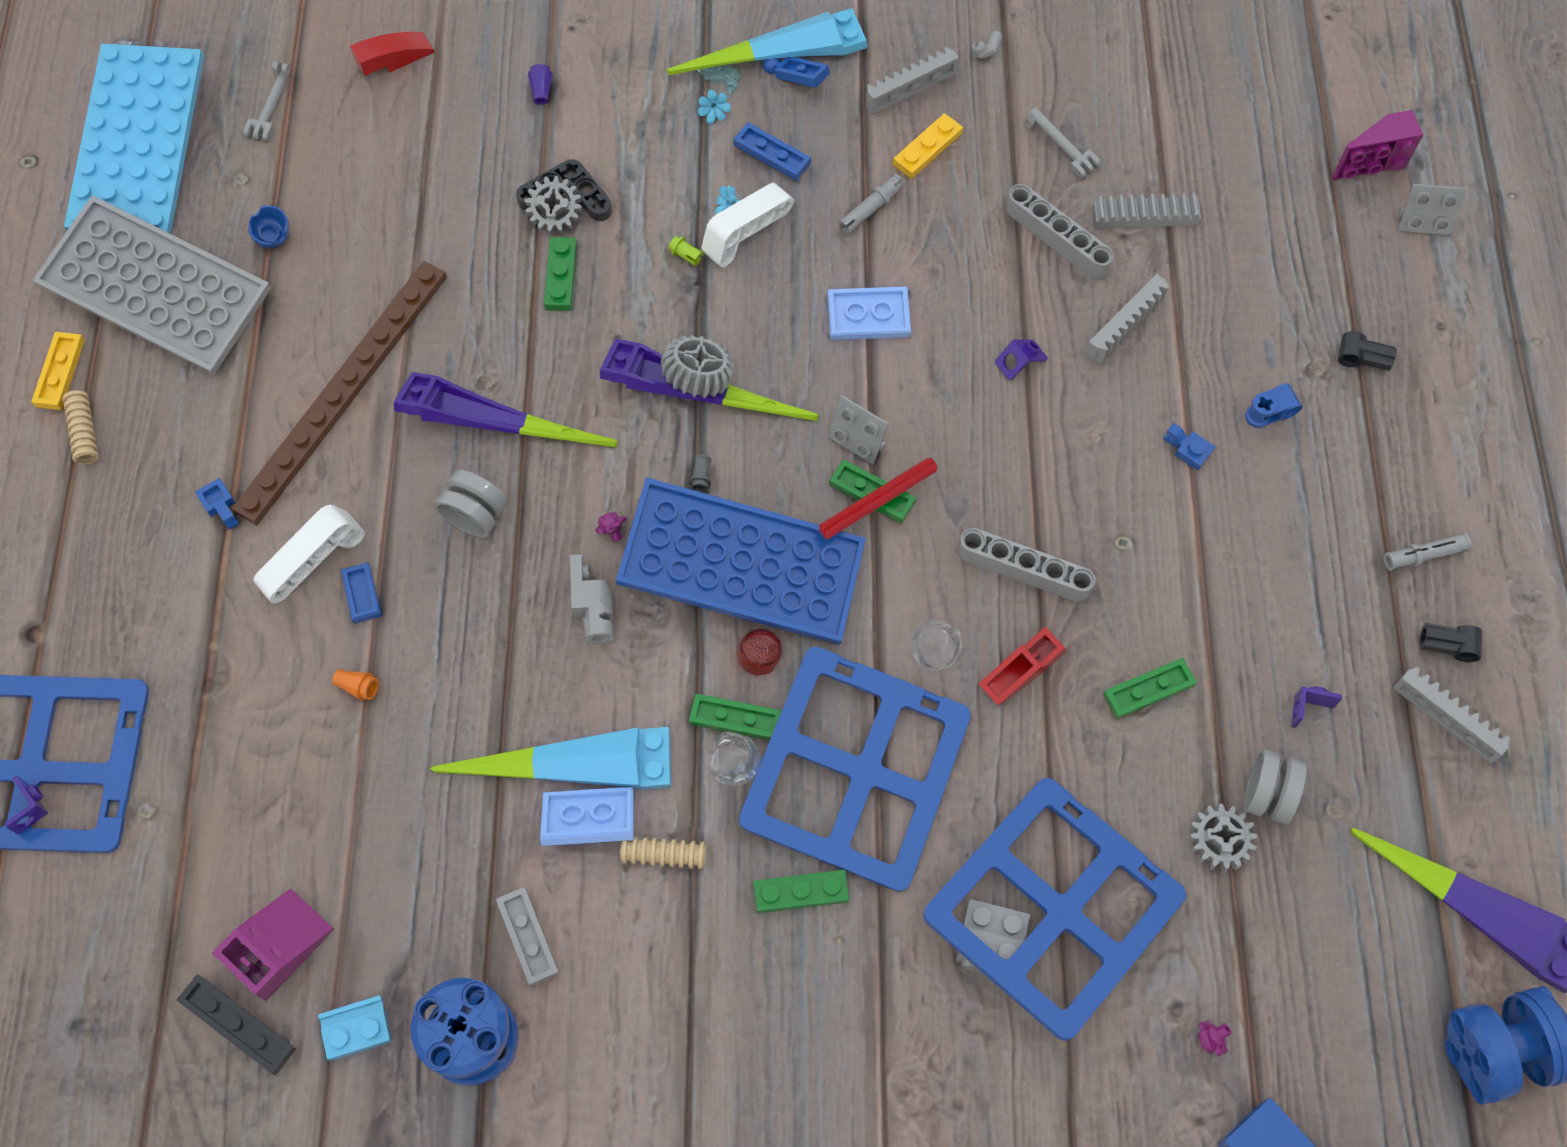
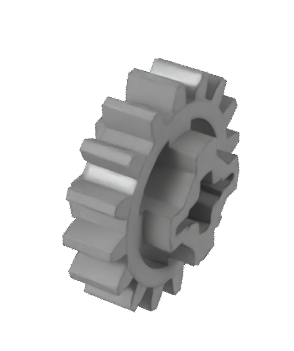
(563, 208)
(1231, 828)

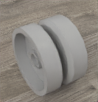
(470, 503)
(1275, 786)

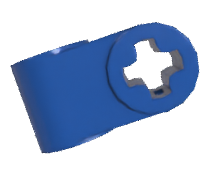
(1273, 406)

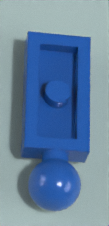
(797, 70)

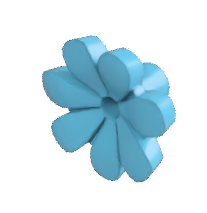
(713, 106)
(726, 199)

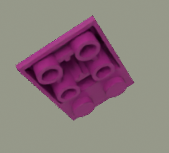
(1381, 147)
(273, 943)

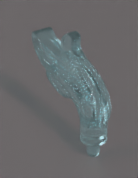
(722, 73)

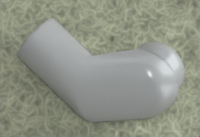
(989, 49)

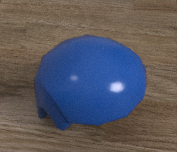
(269, 227)

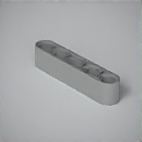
(1069, 234)
(1040, 562)

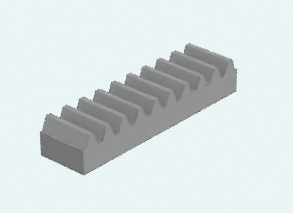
(911, 81)
(1146, 211)
(1127, 319)
(1450, 716)

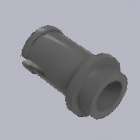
(701, 469)

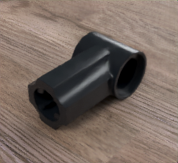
(1358, 350)
(1462, 642)

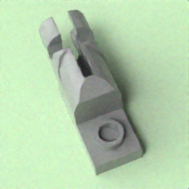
(591, 602)

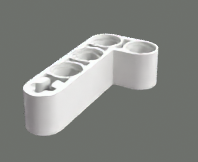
(743, 220)
(306, 550)

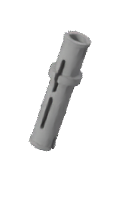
(879, 197)
(1417, 554)

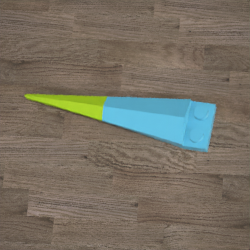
(815, 36)
(614, 759)

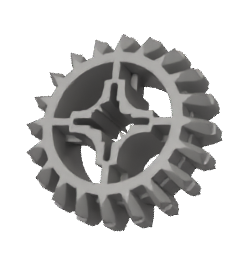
(697, 366)

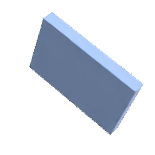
(869, 313)
(587, 816)

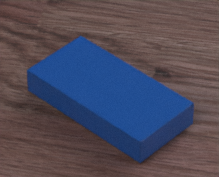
(361, 593)

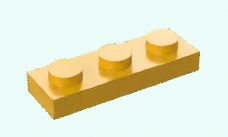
(927, 146)
(58, 370)

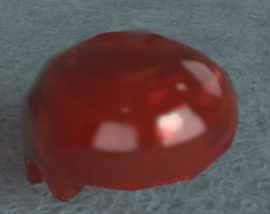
(759, 652)

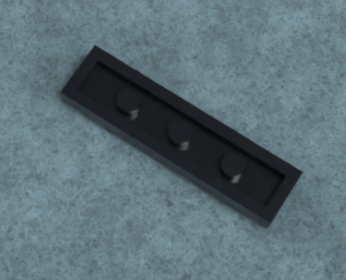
(236, 1024)

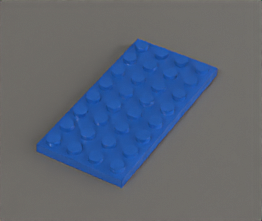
(741, 561)

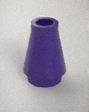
(540, 82)

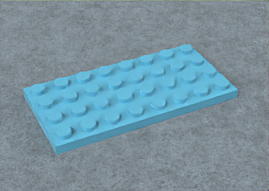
(137, 131)

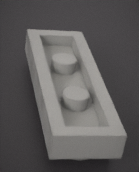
(527, 936)

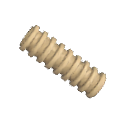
(80, 427)
(663, 852)

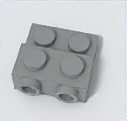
(997, 927)

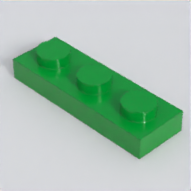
(560, 273)
(859, 483)
(1149, 688)
(733, 717)
(801, 891)

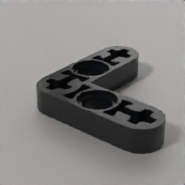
(580, 179)

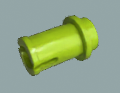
(680, 247)

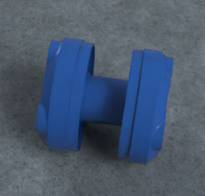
(464, 1032)
(1495, 1051)

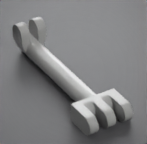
(262, 127)
(1082, 162)

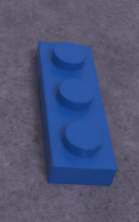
(772, 151)

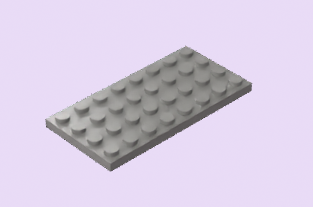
(152, 284)

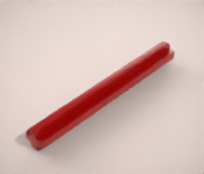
(877, 498)

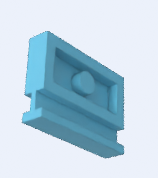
(354, 1028)

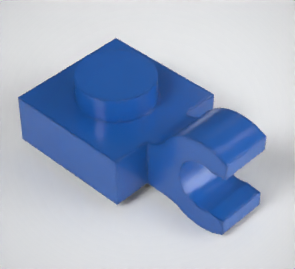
(1191, 448)
(217, 500)

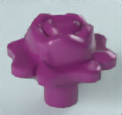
(610, 525)
(1213, 1037)

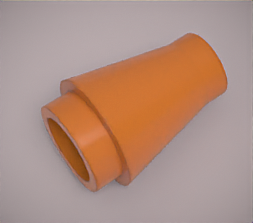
(358, 684)

